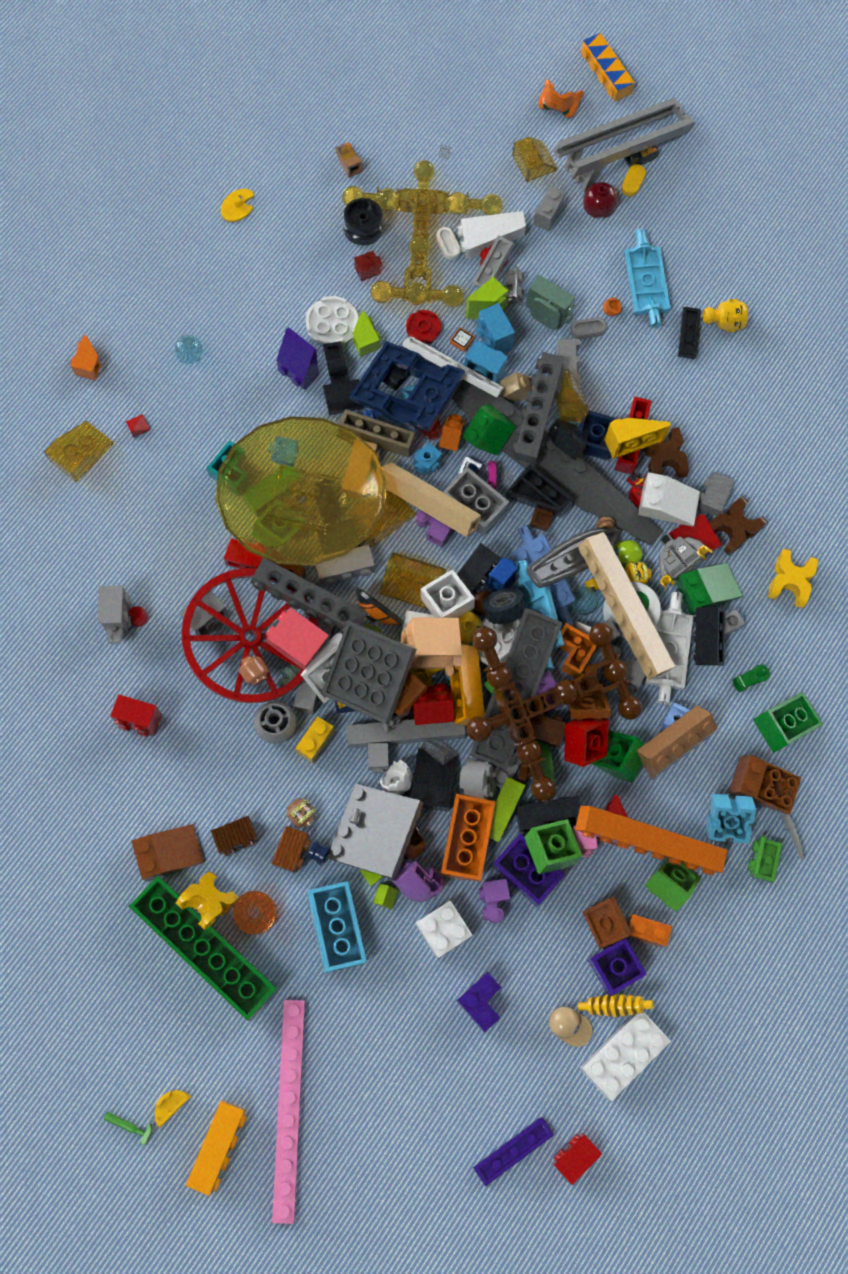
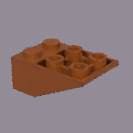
(765, 784)

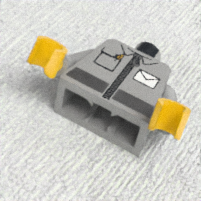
(679, 557)

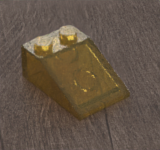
(78, 450)
(395, 515)

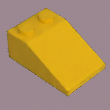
(634, 434)

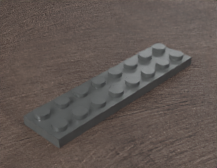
(527, 662)

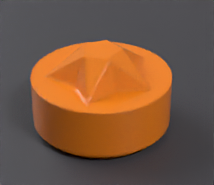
(612, 307)

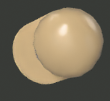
(570, 1026)

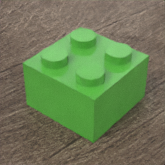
(553, 846)

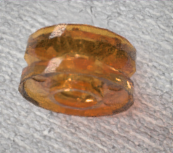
(246, 903)

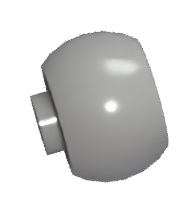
(270, 710)

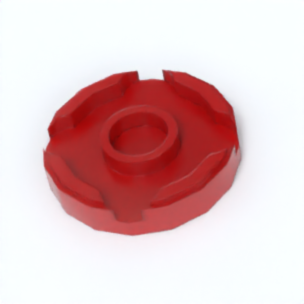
(423, 326)

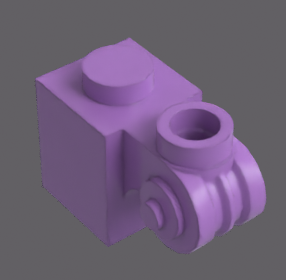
(438, 531)
(493, 893)

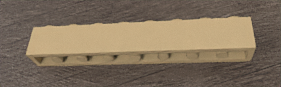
(626, 606)

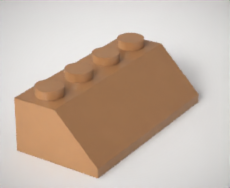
(677, 741)

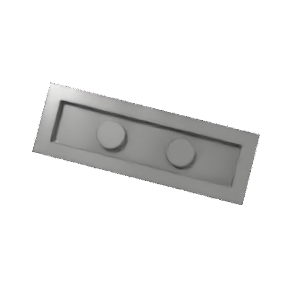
(494, 261)

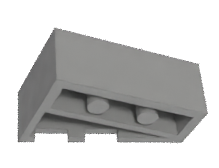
(569, 349)

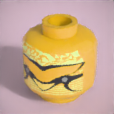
(638, 572)

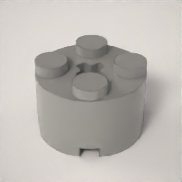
(478, 779)

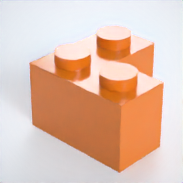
(579, 650)

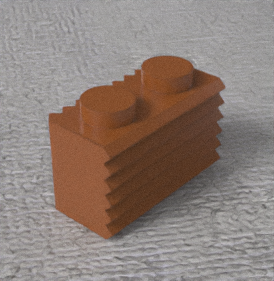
(291, 849)

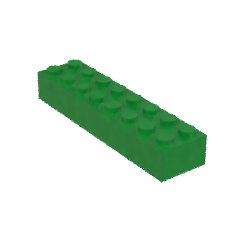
(203, 949)

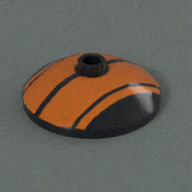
(376, 610)

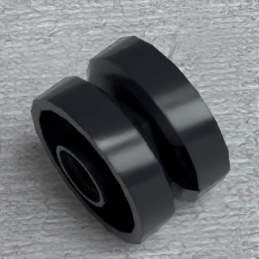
(362, 221)

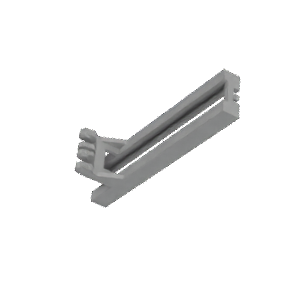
(590, 167)

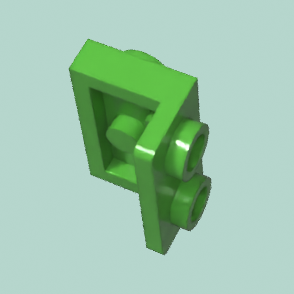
(765, 859)

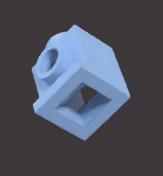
(674, 711)

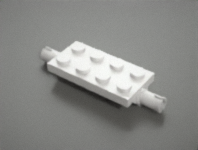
(675, 634)

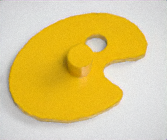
(234, 208)

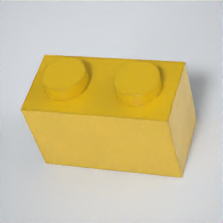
(315, 739)

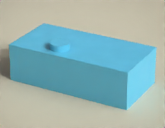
(336, 927)

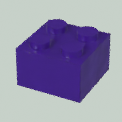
(617, 967)

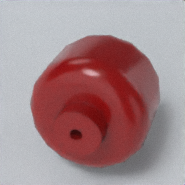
(138, 616)

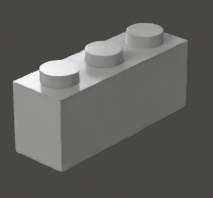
(355, 563)

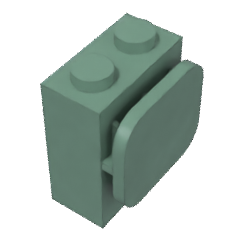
(549, 303)

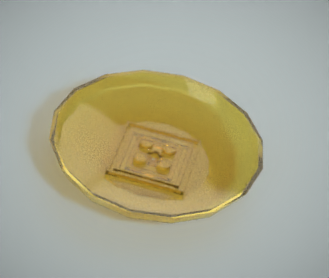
(332, 471)

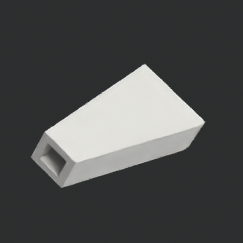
(483, 231)

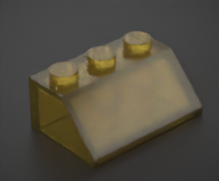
(406, 577)

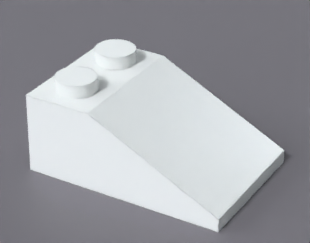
(668, 500)
(319, 667)

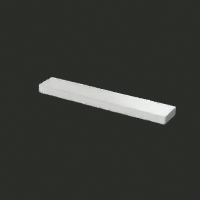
(441, 360)

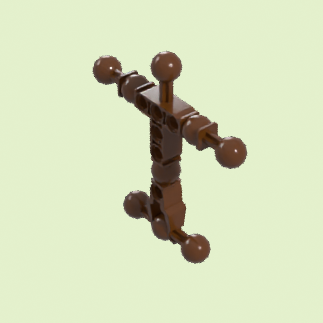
(563, 693)

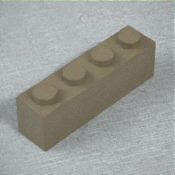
(381, 433)

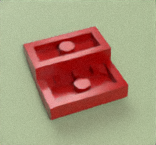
(700, 531)

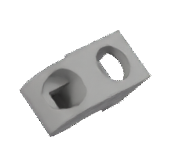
(733, 622)

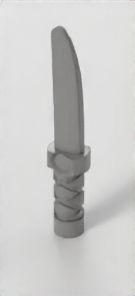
(789, 825)

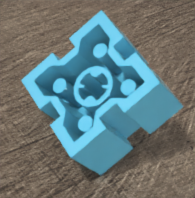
(730, 818)

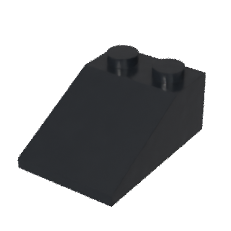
(433, 781)

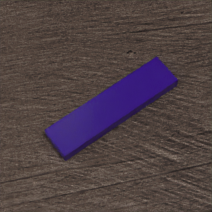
(513, 1151)

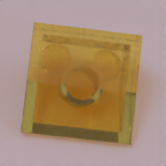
(533, 158)
(571, 400)

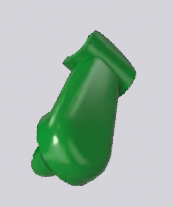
(754, 676)

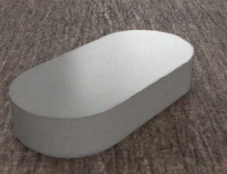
(588, 328)

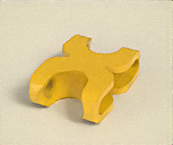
(793, 578)
(207, 900)

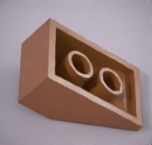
(167, 852)

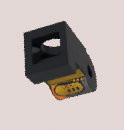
(642, 157)

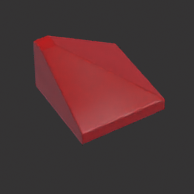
(137, 425)

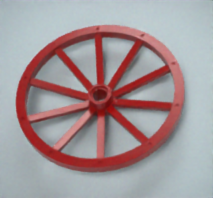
(186, 638)

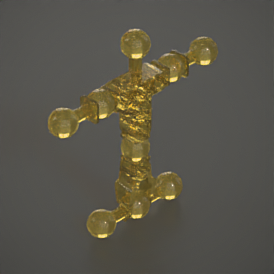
(419, 245)

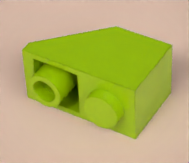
(364, 336)

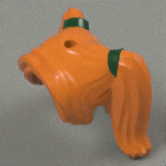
(564, 103)

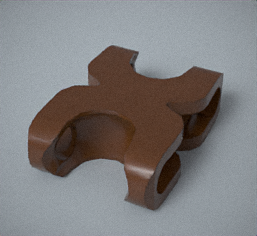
(668, 454)
(736, 525)

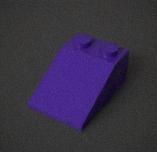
(297, 359)

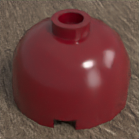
(600, 200)

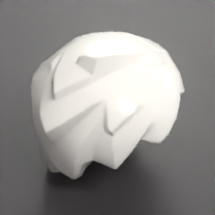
(397, 778)

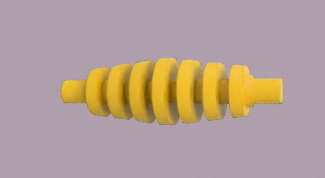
(616, 1005)

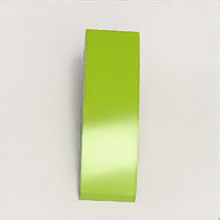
(505, 806)

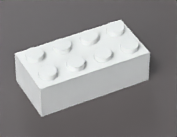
(624, 1055)

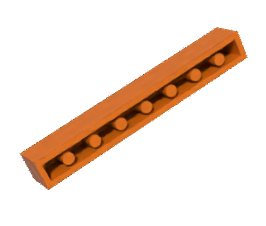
(651, 840)

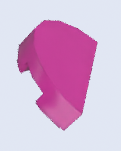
(492, 474)

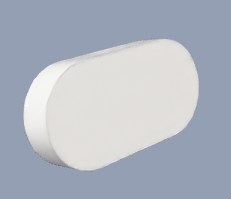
(448, 243)

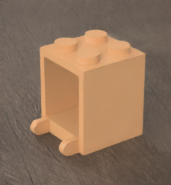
(436, 643)

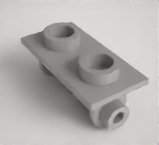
(515, 279)

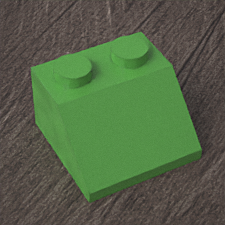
(672, 884)

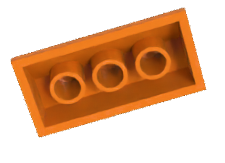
(467, 838)

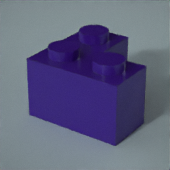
(475, 1002)

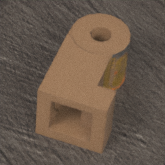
(348, 159)

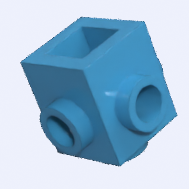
(427, 459)

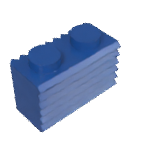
(502, 575)

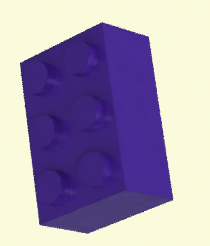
(520, 871)

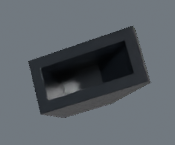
(567, 438)

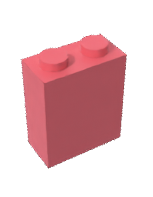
(296, 638)

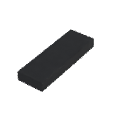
(689, 332)

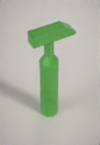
(109, 1117)

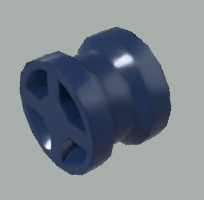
(318, 853)

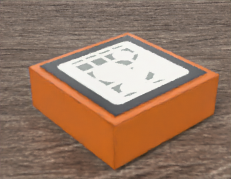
(462, 339)

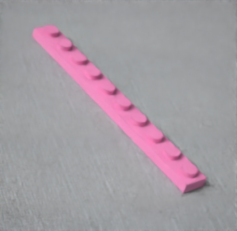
(288, 1112)

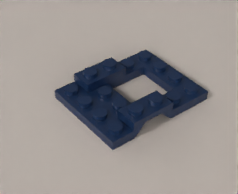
(427, 398)

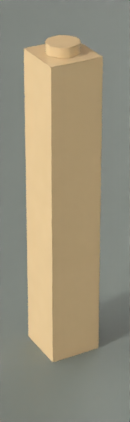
(431, 500)

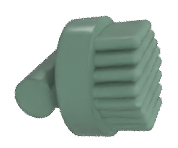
(288, 674)

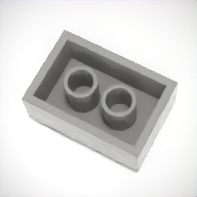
(478, 496)

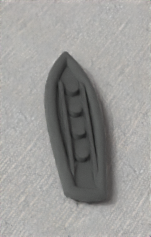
(565, 558)

